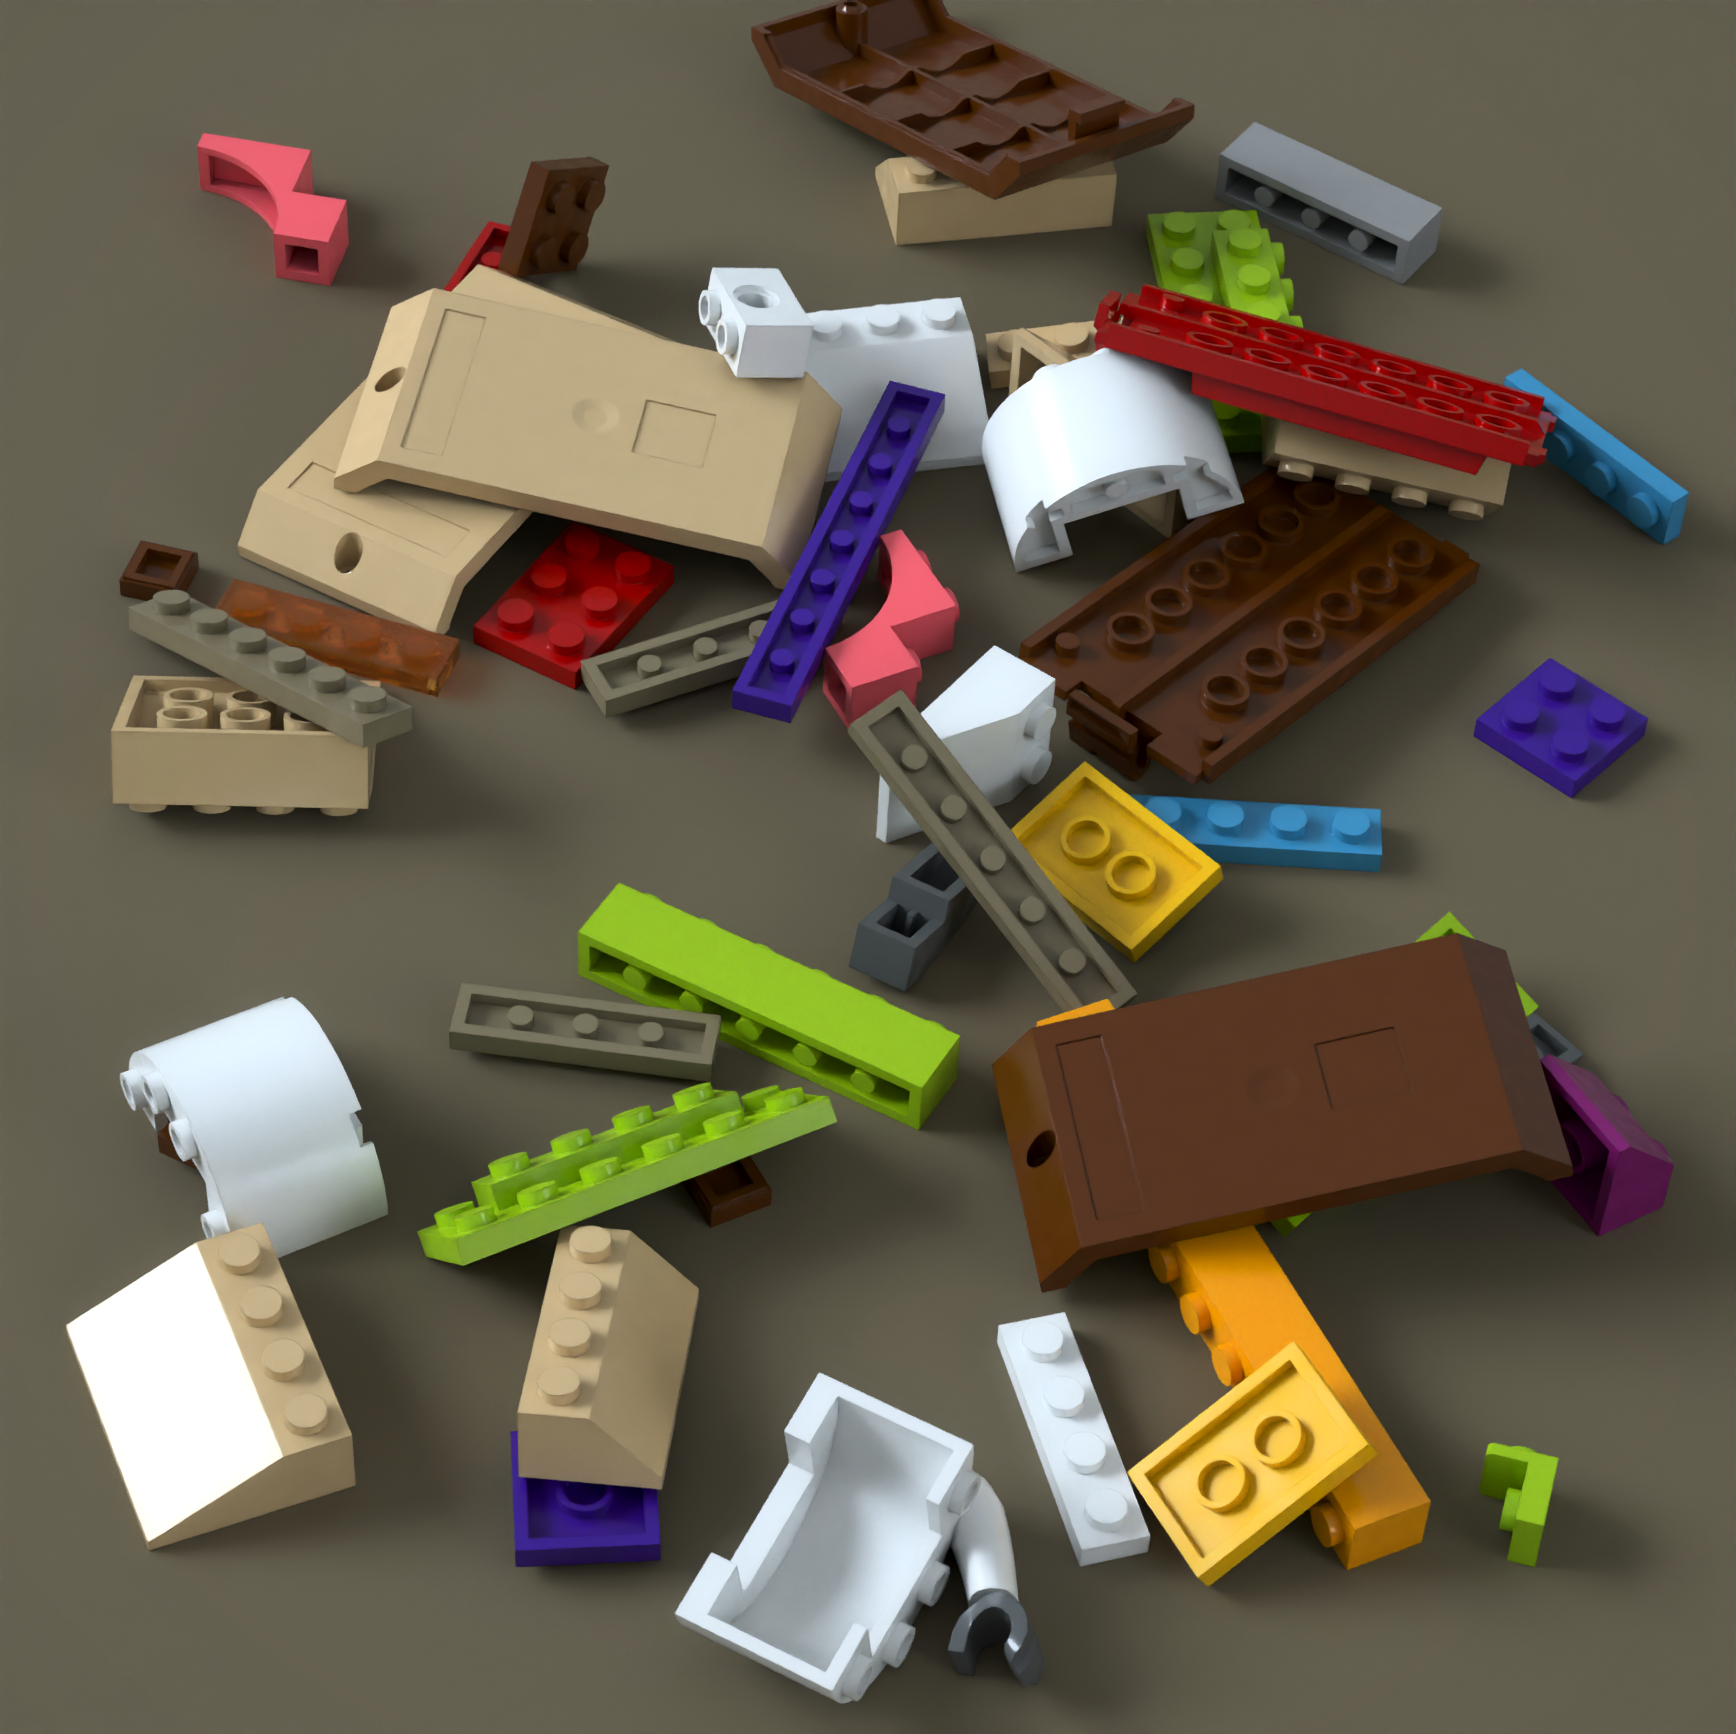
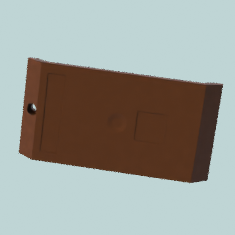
(955, 94)
(1273, 1100)

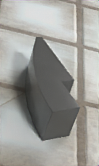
(914, 923)

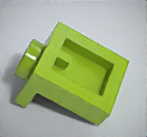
(1526, 1485)

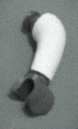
(989, 1578)

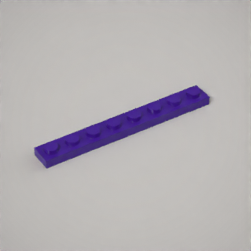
(838, 553)

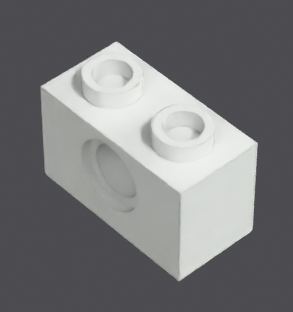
(756, 322)

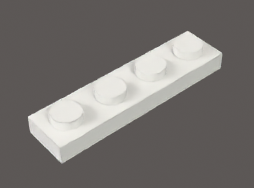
(1073, 1439)

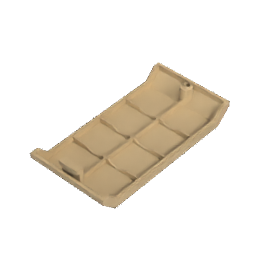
(593, 428)
(396, 543)

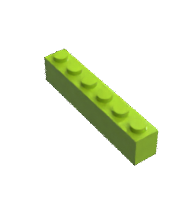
(770, 1005)

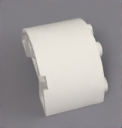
(1098, 440)
(265, 1124)
(840, 1545)

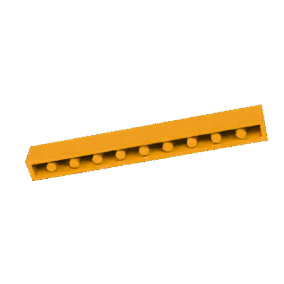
(1247, 1315)

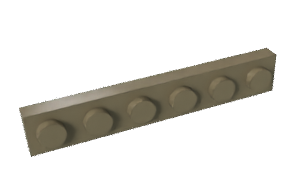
(271, 668)
(988, 856)

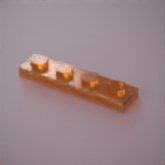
(347, 638)

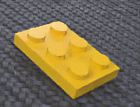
(1115, 861)
(1251, 1463)

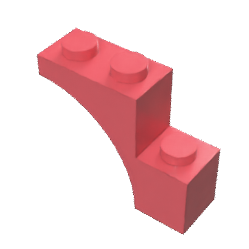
(278, 186)
(888, 651)

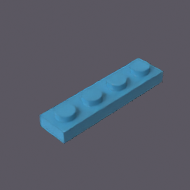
(1608, 466)
(1275, 832)

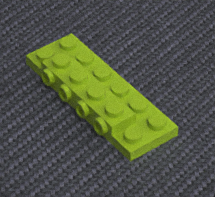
(1228, 263)
(618, 1165)

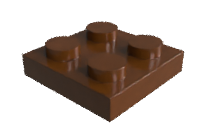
(554, 216)

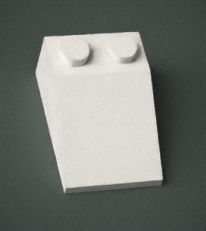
(996, 729)

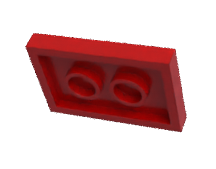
(573, 604)

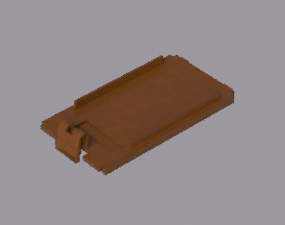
(1241, 625)

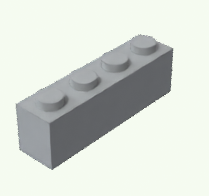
(1328, 202)

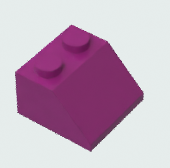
(1614, 1161)

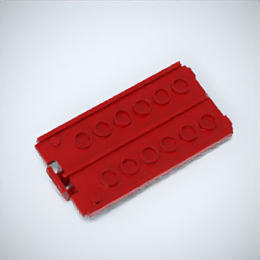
(1328, 381)

